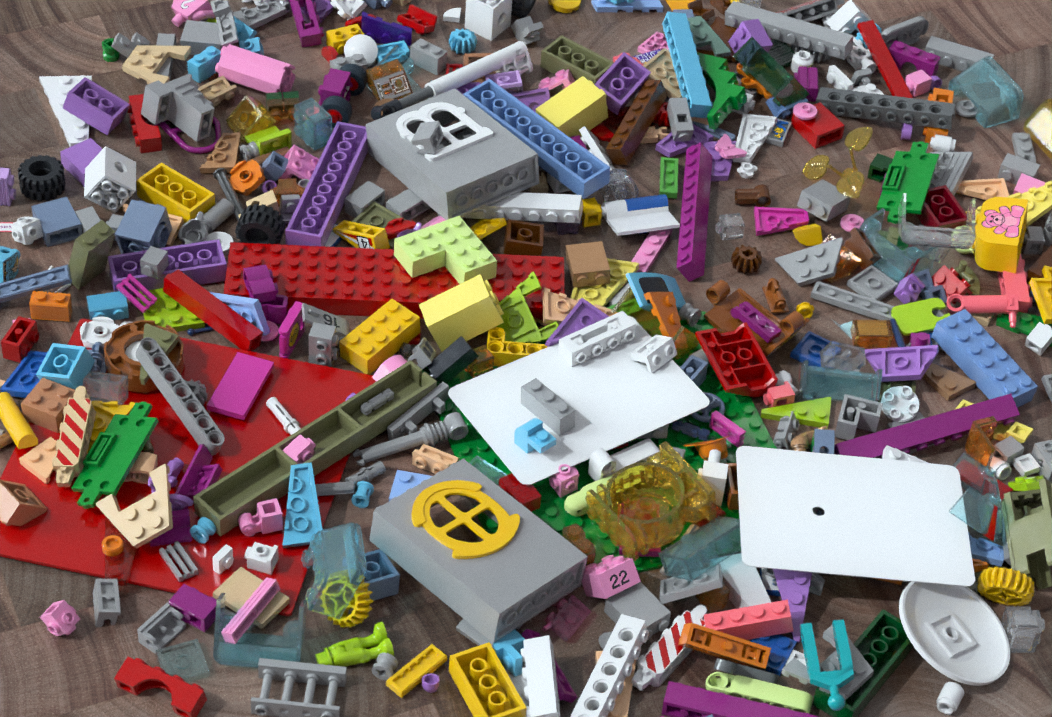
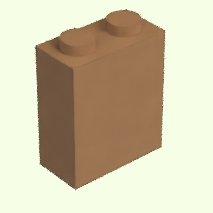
(587, 264)

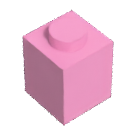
(918, 83)

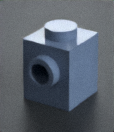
(274, 166)

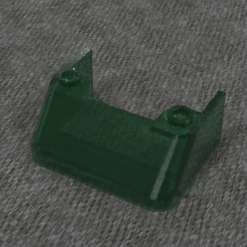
(770, 74)

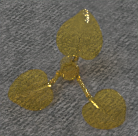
(851, 179)

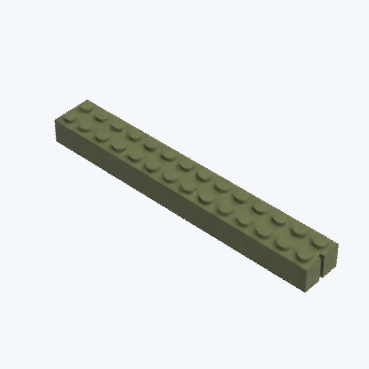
(335, 436)

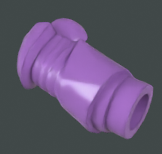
(175, 467)

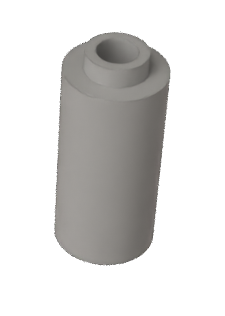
(218, 214)

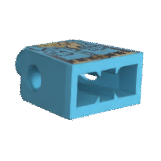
(8, 263)

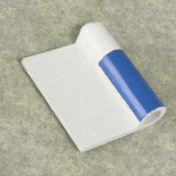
(638, 215)

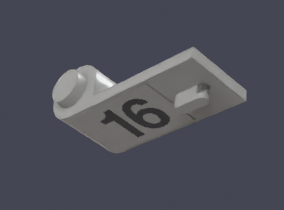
(311, 314)

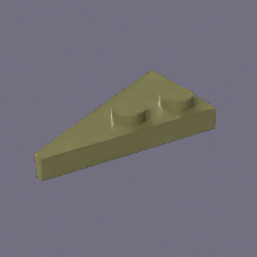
(164, 338)

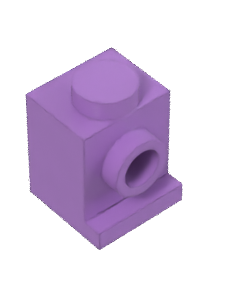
(909, 289)

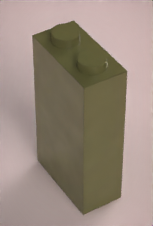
(90, 254)

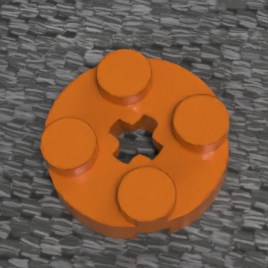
(252, 182)

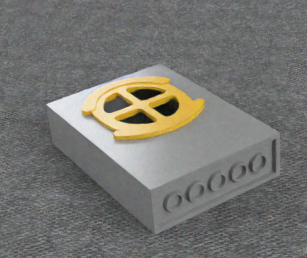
(485, 582)

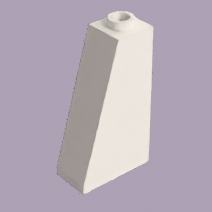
(743, 582)

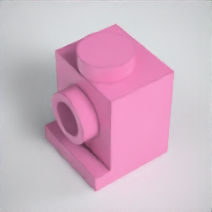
(300, 449)

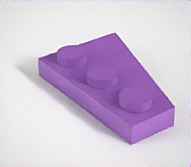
(720, 166)

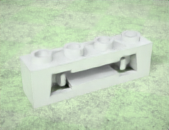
(597, 338)

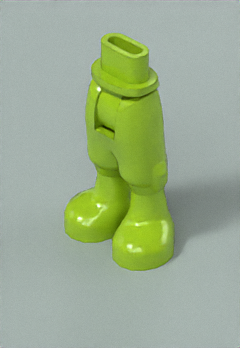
(354, 650)

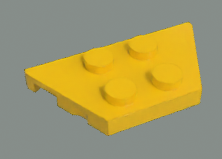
(104, 413)

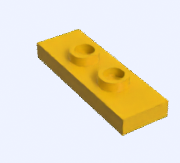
(412, 672)

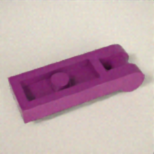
(756, 321)

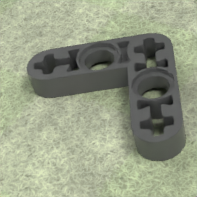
(738, 669)

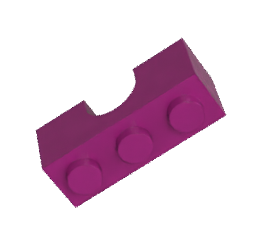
(921, 59)

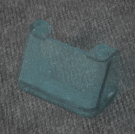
(990, 90)

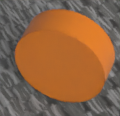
(112, 545)

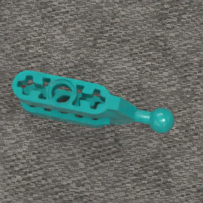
(829, 679)

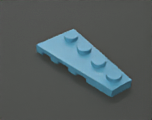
(302, 507)

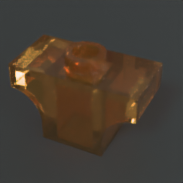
(287, 187)

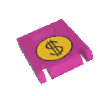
(291, 330)

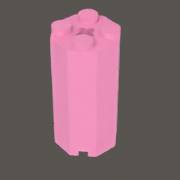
(255, 70)

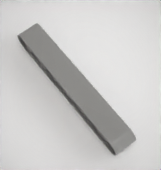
(172, 387)

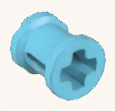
(362, 494)

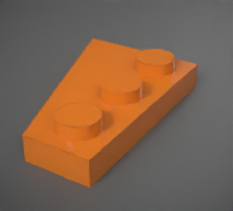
(666, 311)

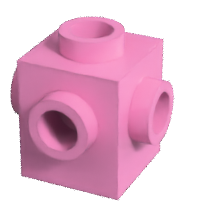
(565, 481)
(60, 618)

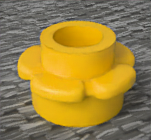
(805, 309)

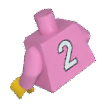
(191, 10)

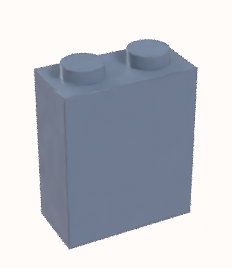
(57, 221)

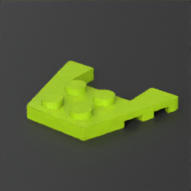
(517, 317)

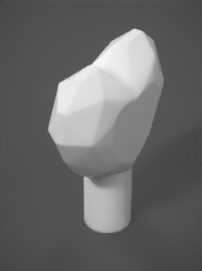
(785, 376)

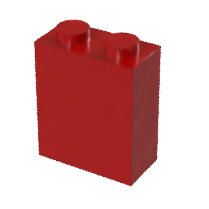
(820, 130)

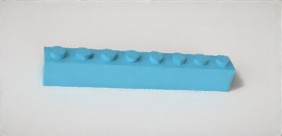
(687, 64)

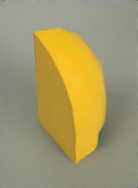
(808, 234)

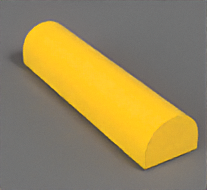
(16, 423)

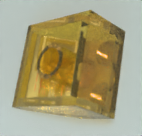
(250, 117)

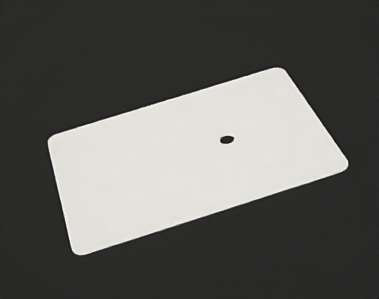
(610, 401)
(876, 523)

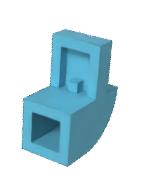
(533, 436)
(509, 652)

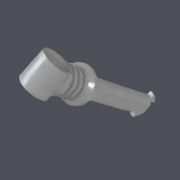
(452, 427)

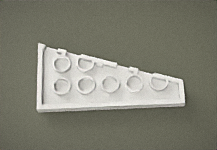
(56, 89)

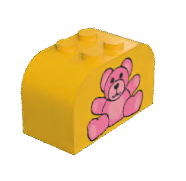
(1000, 233)

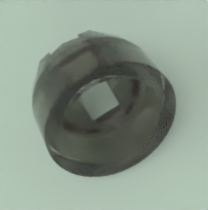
(406, 350)

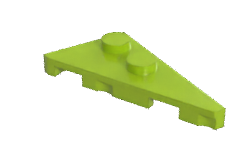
(809, 413)

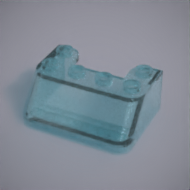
(338, 568)

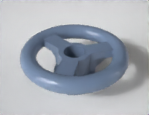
(714, 401)

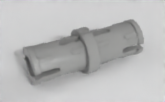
(367, 474)

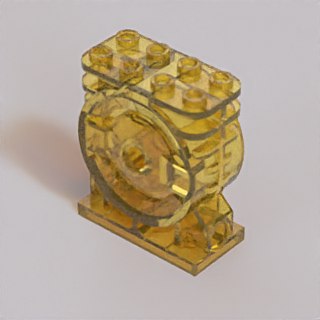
(644, 492)

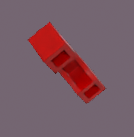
(147, 135)
(137, 677)

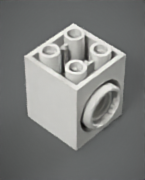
(488, 17)
(110, 179)

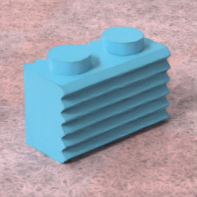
(204, 64)
(108, 305)

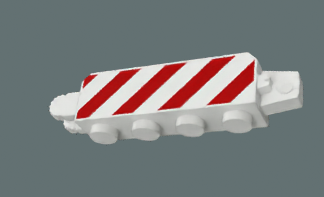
(666, 654)

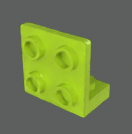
(270, 139)

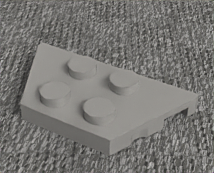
(813, 262)

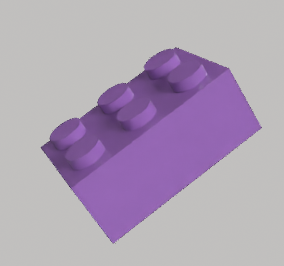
(622, 82)
(95, 106)

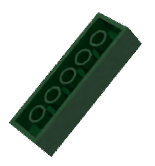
(884, 648)

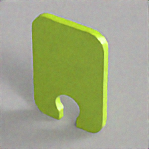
(918, 316)

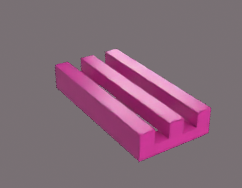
(125, 282)
(726, 427)

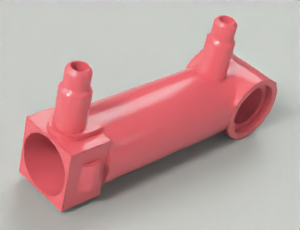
(986, 304)

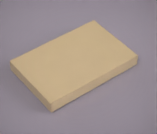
(240, 588)

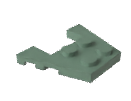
(704, 35)

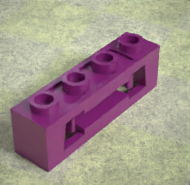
(312, 33)

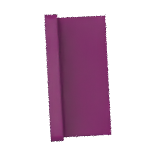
(179, 532)

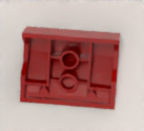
(738, 361)

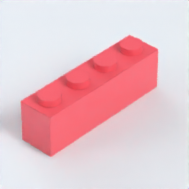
(1016, 284)
(753, 621)

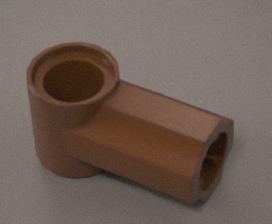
(759, 196)

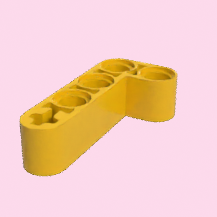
(507, 351)

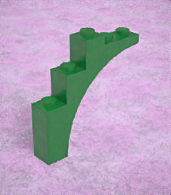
(725, 84)

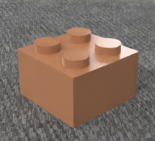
(46, 404)

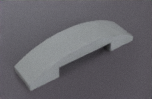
(225, 22)

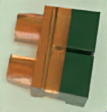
(280, 108)

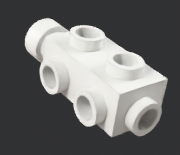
(860, 57)

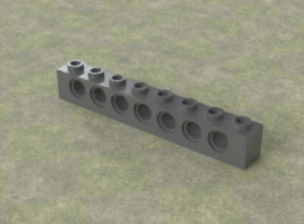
(887, 108)

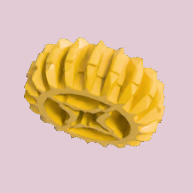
(1005, 586)
(360, 605)

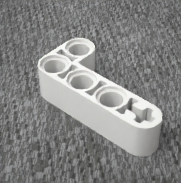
(603, 464)

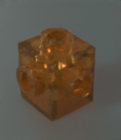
(715, 598)

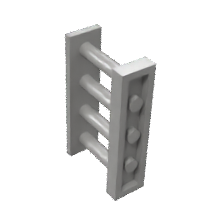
(298, 672)

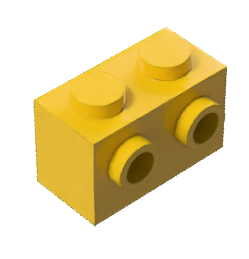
(338, 37)

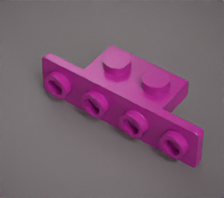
(199, 474)

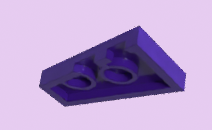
(385, 32)

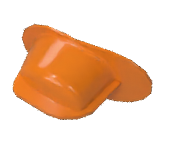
(706, 446)

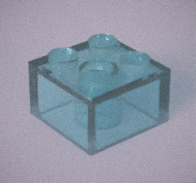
(312, 123)

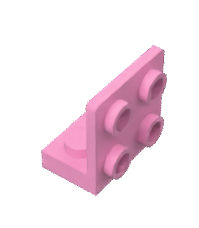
(562, 77)
(299, 163)

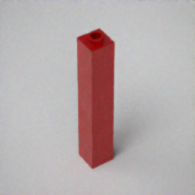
(212, 311)

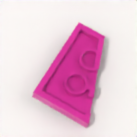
(774, 220)

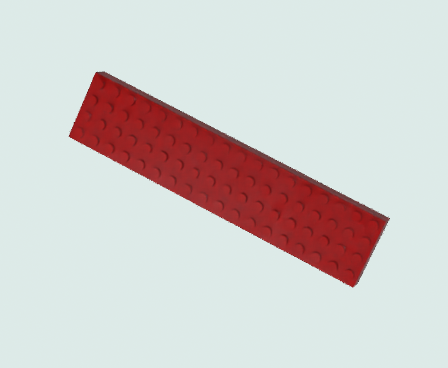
(365, 279)

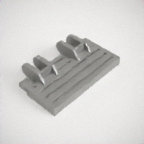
(951, 169)

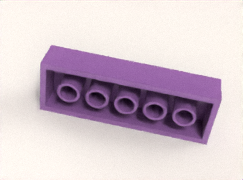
(200, 261)

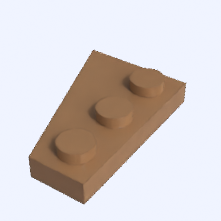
(224, 155)

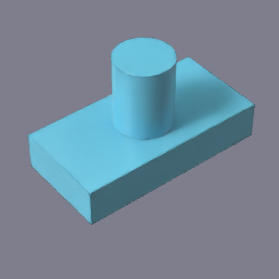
(244, 31)

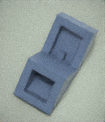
(930, 290)

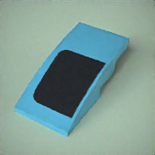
(653, 282)

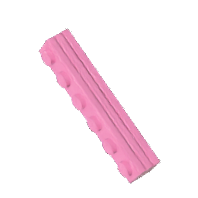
(250, 610)

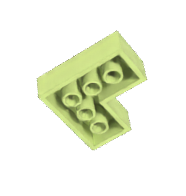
(447, 245)

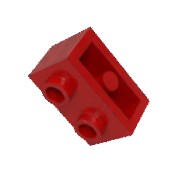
(19, 339)

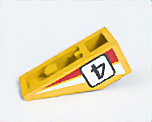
(362, 235)

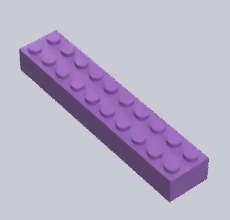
(328, 186)

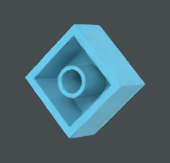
(66, 365)

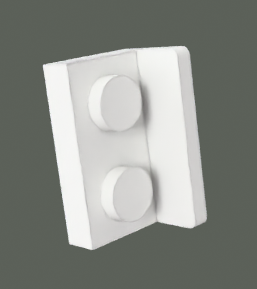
(655, 352)

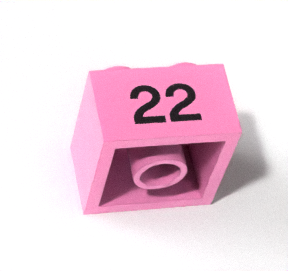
(609, 576)

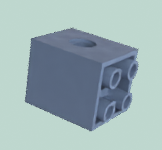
(143, 227)

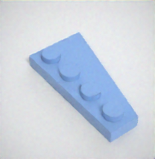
(644, 5)

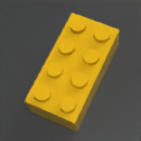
(175, 192)
(379, 336)
(485, 683)

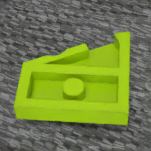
(1025, 483)

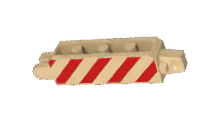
(74, 437)

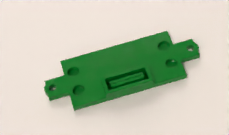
(908, 174)
(114, 454)

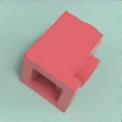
(779, 395)

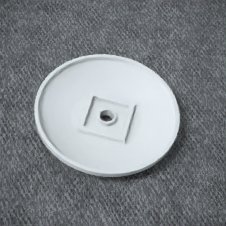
(978, 643)

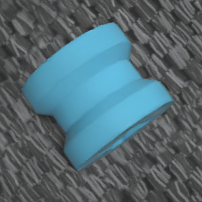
(203, 530)

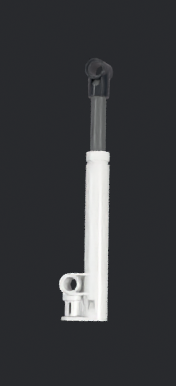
(507, 59)

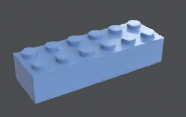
(983, 358)

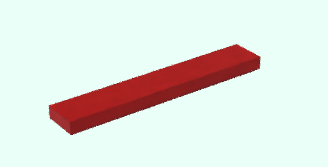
(883, 59)

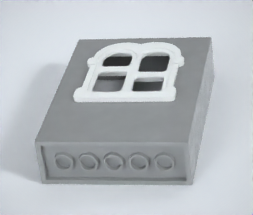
(463, 174)

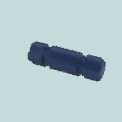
(691, 430)

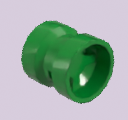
(109, 53)

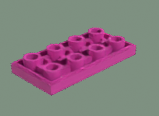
(240, 386)

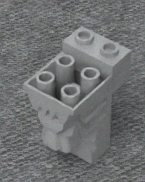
(181, 104)

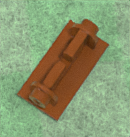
(775, 297)

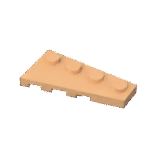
(558, 306)

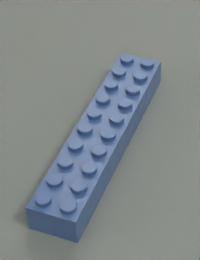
(556, 151)

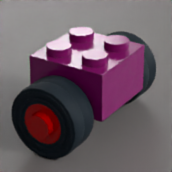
(337, 89)

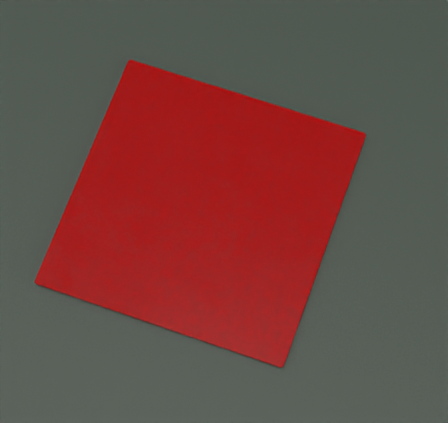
(73, 536)

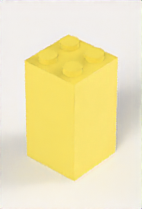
(575, 107)
(462, 312)

